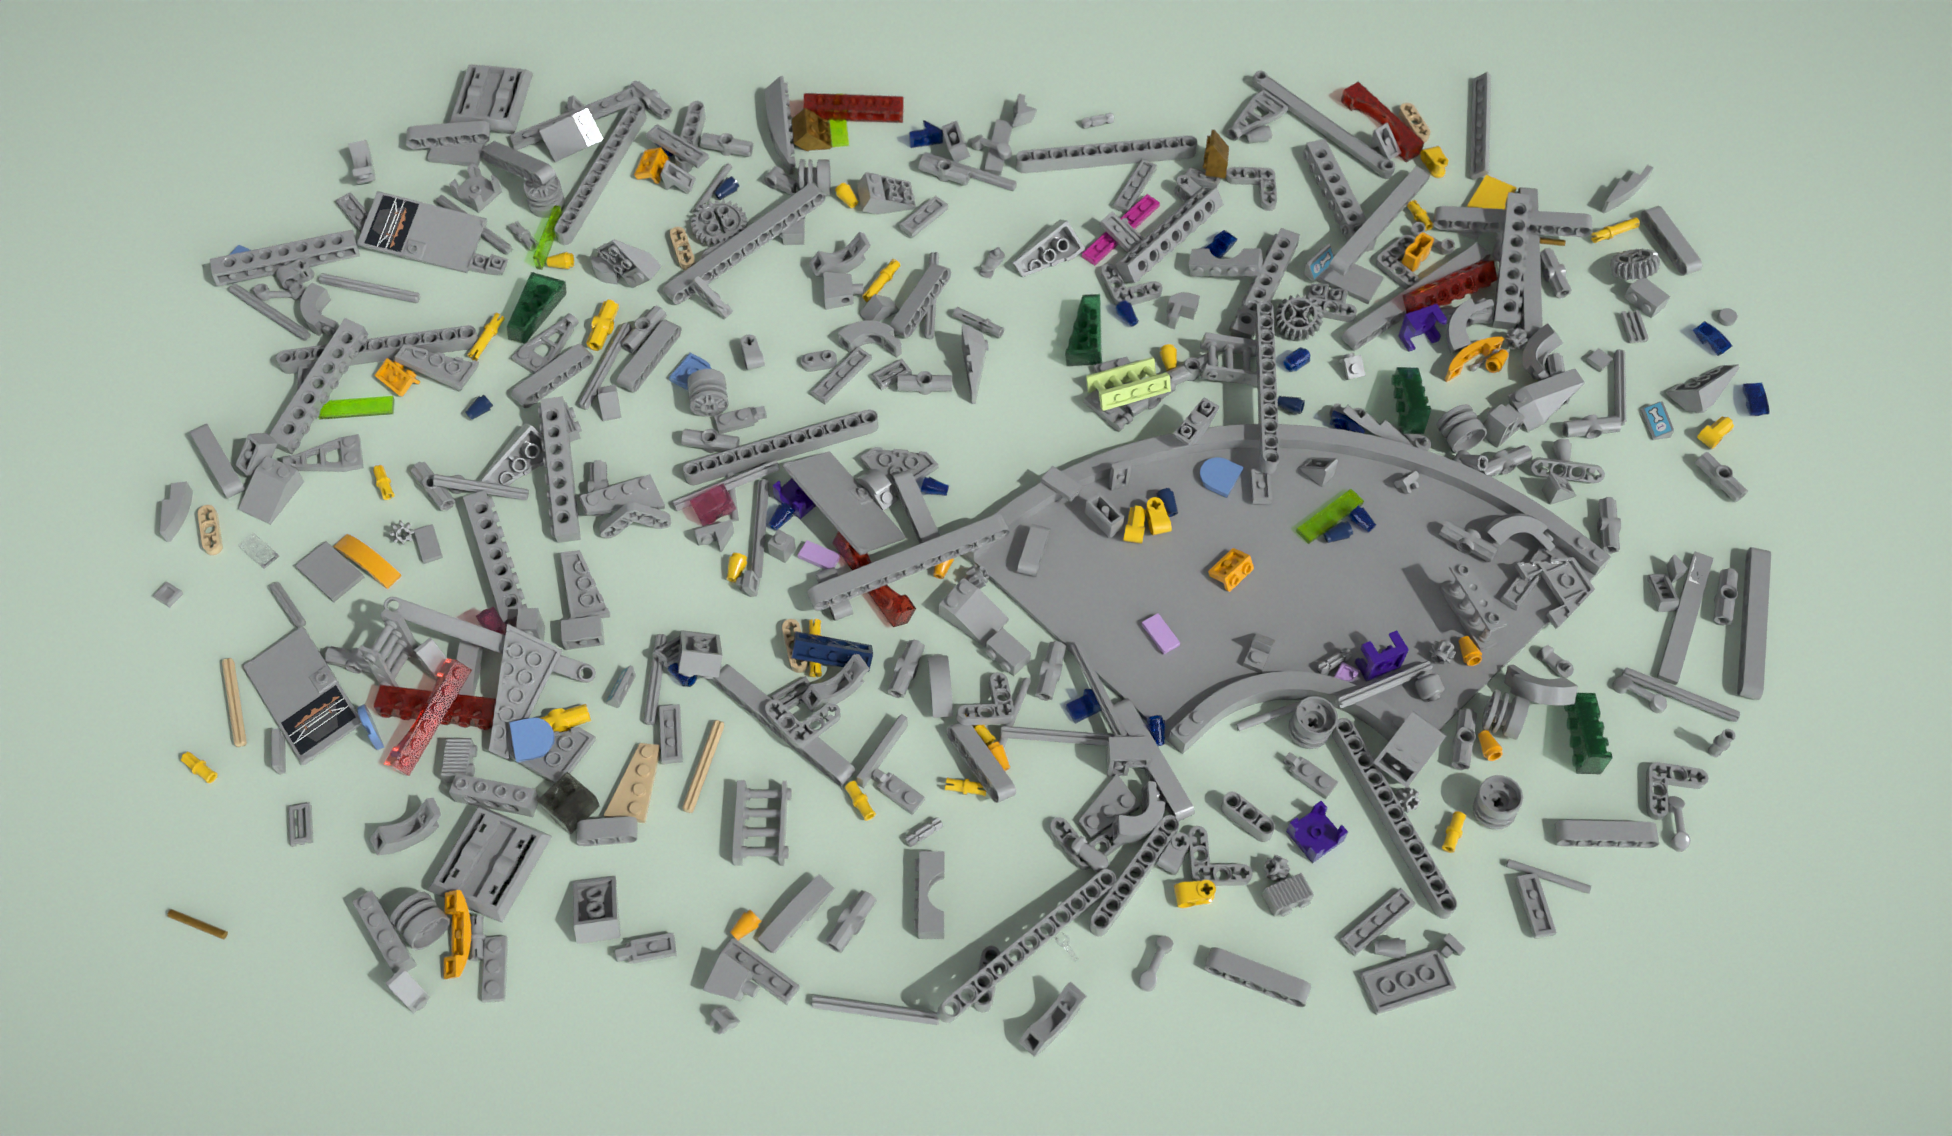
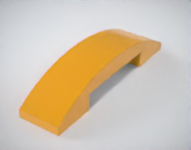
(1482, 346)
(368, 559)
(461, 934)

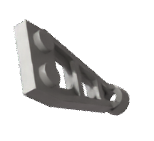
(1266, 102)
(534, 362)
(350, 451)

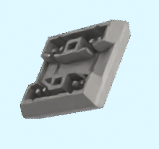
(490, 96)
(489, 861)

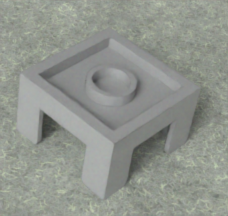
(476, 190)

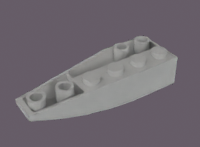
(779, 123)

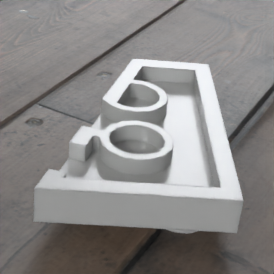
(1113, 801)

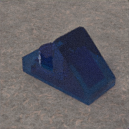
(928, 136)
(1083, 706)

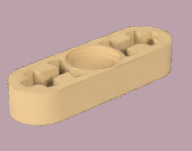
(1414, 116)
(683, 242)
(215, 535)
(790, 639)

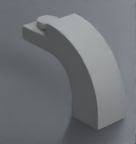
(362, 161)
(843, 260)
(311, 305)
(1456, 330)
(869, 332)
(1537, 351)
(1513, 523)
(940, 686)
(838, 687)
(1540, 690)
(1135, 828)
(407, 833)
(1054, 1021)

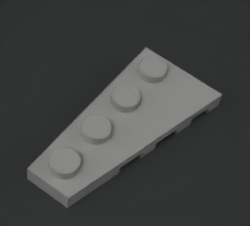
(445, 369)
(609, 499)
(580, 587)

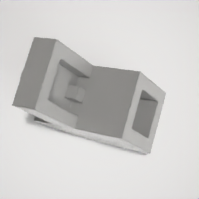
(604, 270)
(1183, 305)
(879, 487)

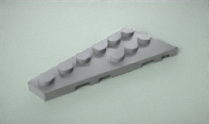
(523, 675)

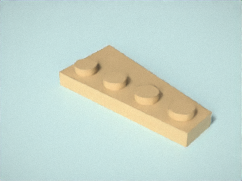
(636, 786)

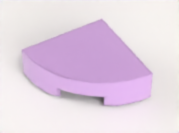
(1346, 672)

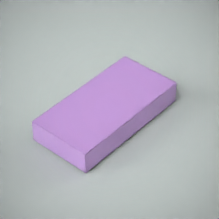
(818, 555)
(1160, 633)

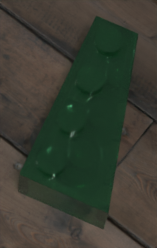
(534, 306)
(1086, 337)
(1410, 400)
(1587, 735)

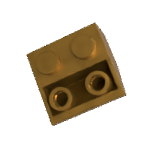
(811, 131)
(1216, 156)

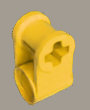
(1434, 161)
(1157, 517)
(1192, 894)

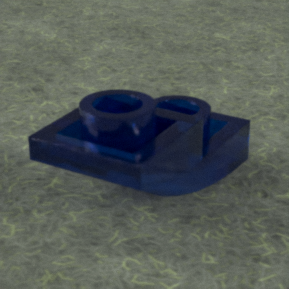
(1221, 244)
(1707, 333)
(1756, 399)
(1344, 422)

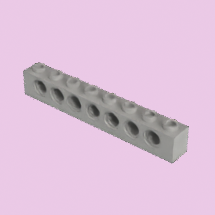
(1335, 188)
(1514, 203)
(1169, 234)
(269, 259)
(1266, 284)
(318, 376)
(557, 408)
(475, 505)

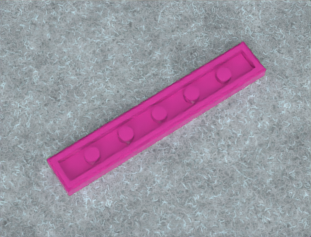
(1135, 217)

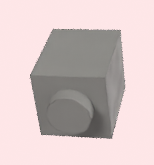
(781, 546)

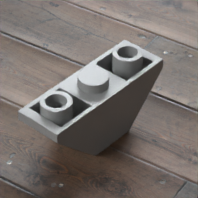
(1197, 422)

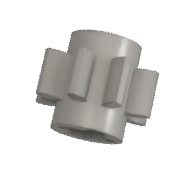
(1515, 338)
(405, 535)
(977, 576)
(1442, 652)
(1408, 798)
(1276, 868)

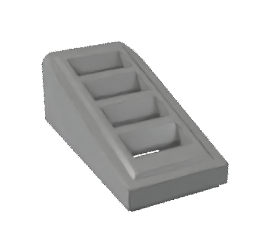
(1667, 603)

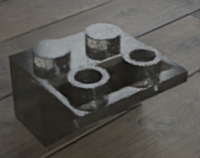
(568, 802)

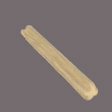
(234, 702)
(703, 766)

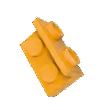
(651, 164)
(396, 376)
(1232, 568)

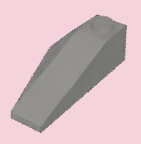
(1054, 246)
(974, 357)
(1703, 390)
(1545, 397)
(518, 457)

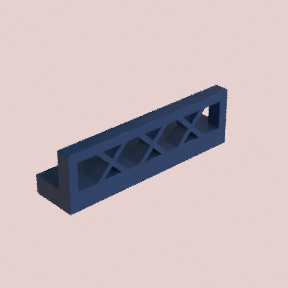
(829, 650)

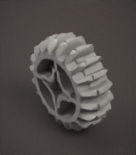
(1635, 264)
(1298, 326)

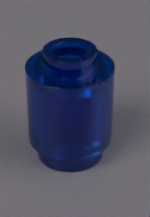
(1297, 359)

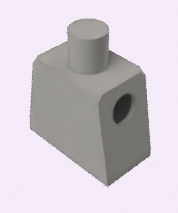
(839, 289)
(730, 979)

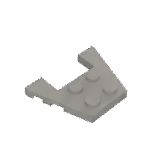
(1565, 581)

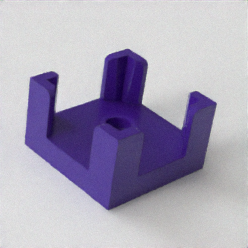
(1421, 322)
(794, 496)
(1383, 662)
(1316, 833)

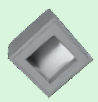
(1675, 568)

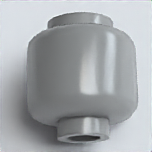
(1429, 686)

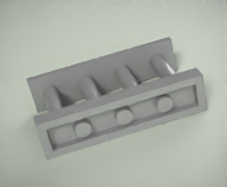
(1229, 345)
(1473, 606)
(404, 645)
(743, 832)

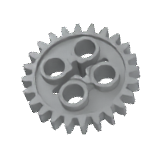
(707, 228)

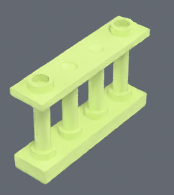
(1132, 391)

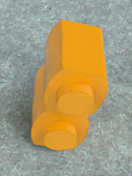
(1417, 251)

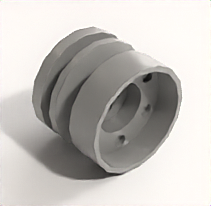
(817, 175)
(543, 198)
(707, 392)
(1461, 428)
(1507, 714)
(1312, 722)
(1501, 793)
(420, 920)

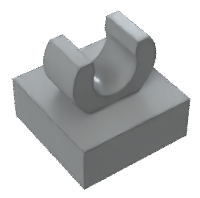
(573, 103)
(1407, 480)
(749, 583)
(1452, 945)
(725, 1018)

